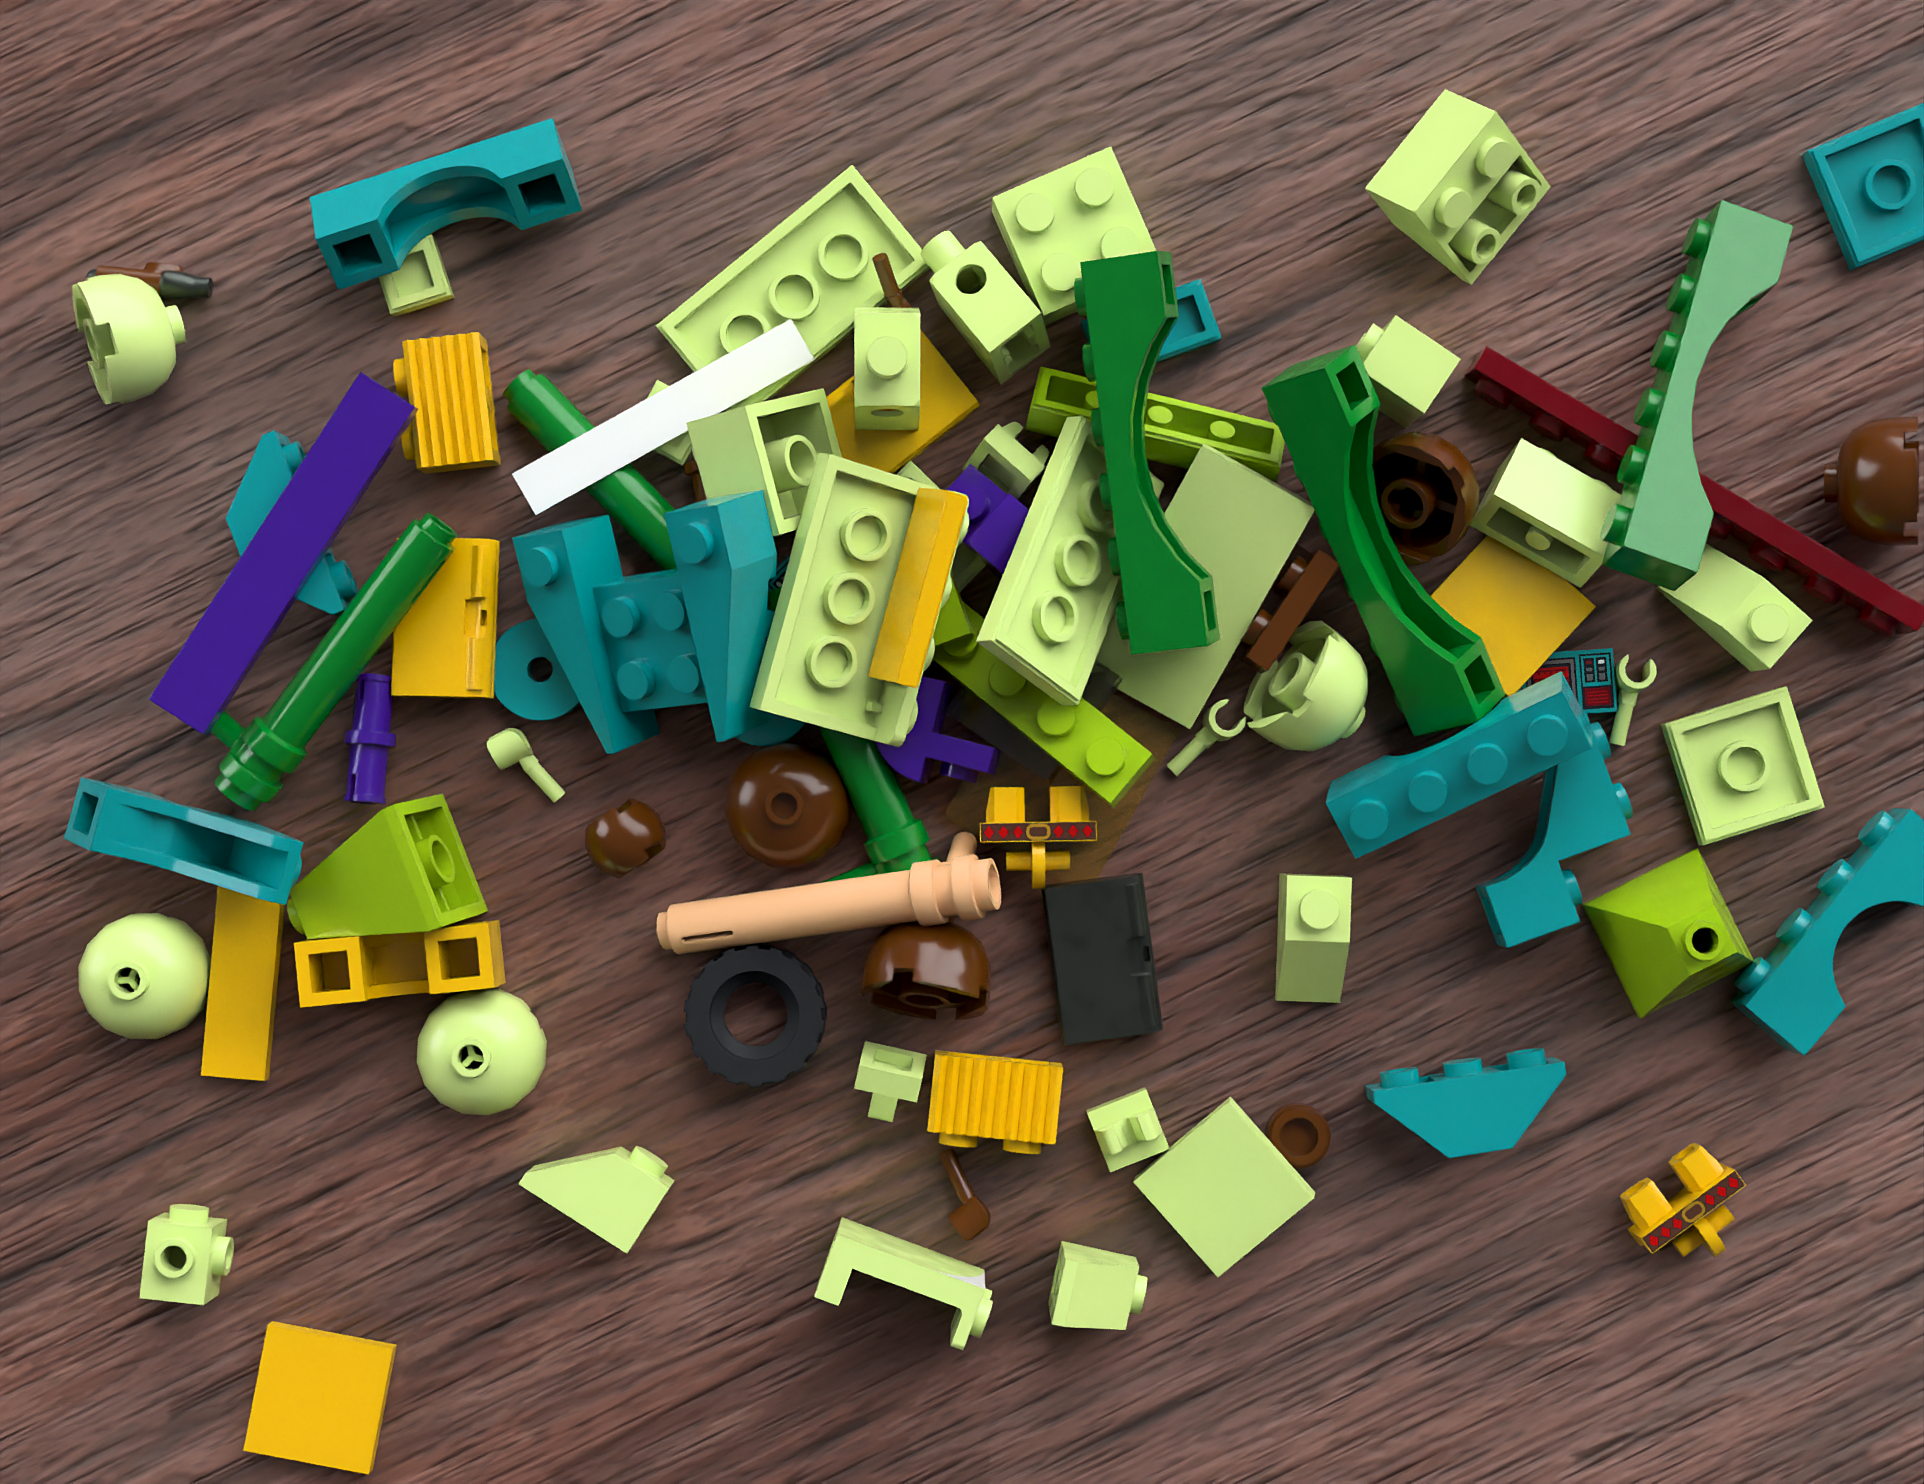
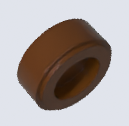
(1299, 1134)

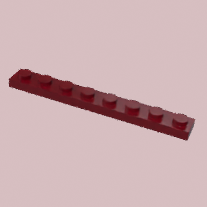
(1770, 539)

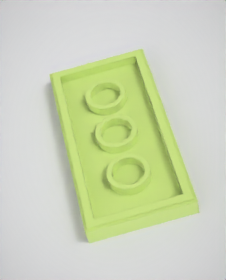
(803, 271)
(1242, 535)
(1059, 575)

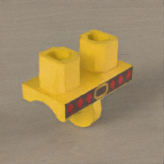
(1067, 823)
(1661, 1220)

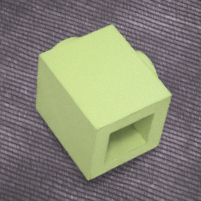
(185, 1256)

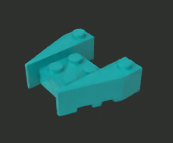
(662, 633)

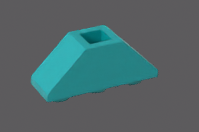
(263, 483)
(1470, 1105)

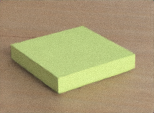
(1742, 765)
(1224, 1187)

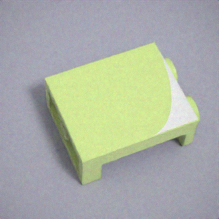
(911, 1268)

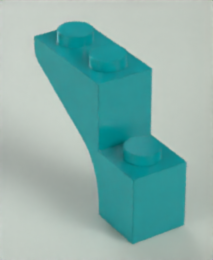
(1574, 815)
(185, 840)

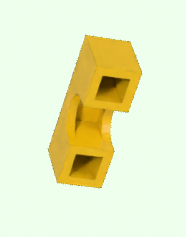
(399, 964)

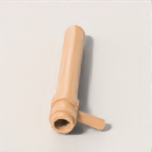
(922, 894)

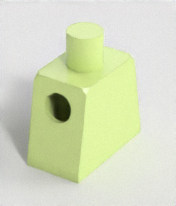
(985, 305)
(886, 368)

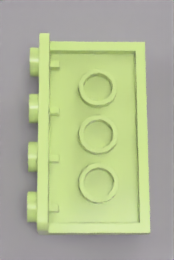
(837, 602)

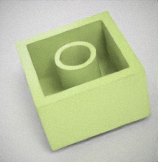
(1067, 220)
(766, 449)

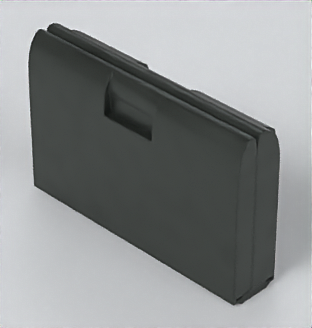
(1102, 958)

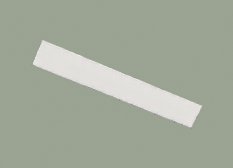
(662, 417)

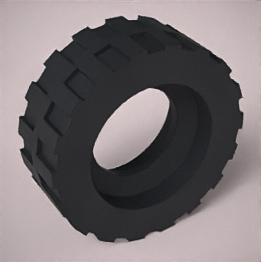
(744, 1062)

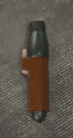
(165, 278)

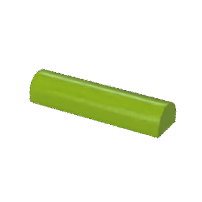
(1171, 426)

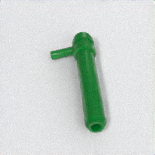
(622, 493)
(279, 739)
(891, 831)

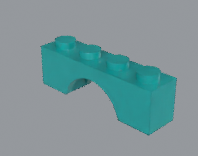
(378, 220)
(1503, 748)
(1795, 988)

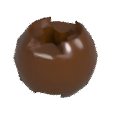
(625, 838)

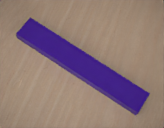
(283, 554)

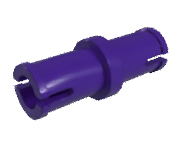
(369, 740)

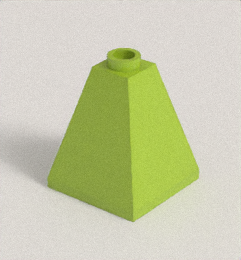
(390, 877)
(1668, 933)

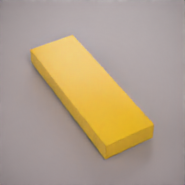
(918, 586)
(242, 987)

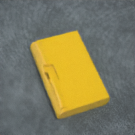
(942, 406)
(450, 631)

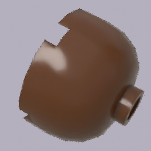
(1877, 481)
(1424, 494)
(787, 805)
(928, 969)

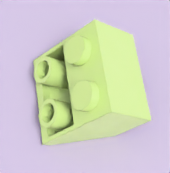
(1459, 184)

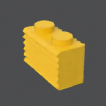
(454, 396)
(994, 1100)

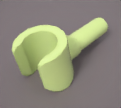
(1628, 696)
(1204, 738)
(513, 747)

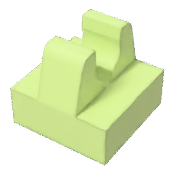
(1007, 461)
(889, 1075)
(1127, 1129)

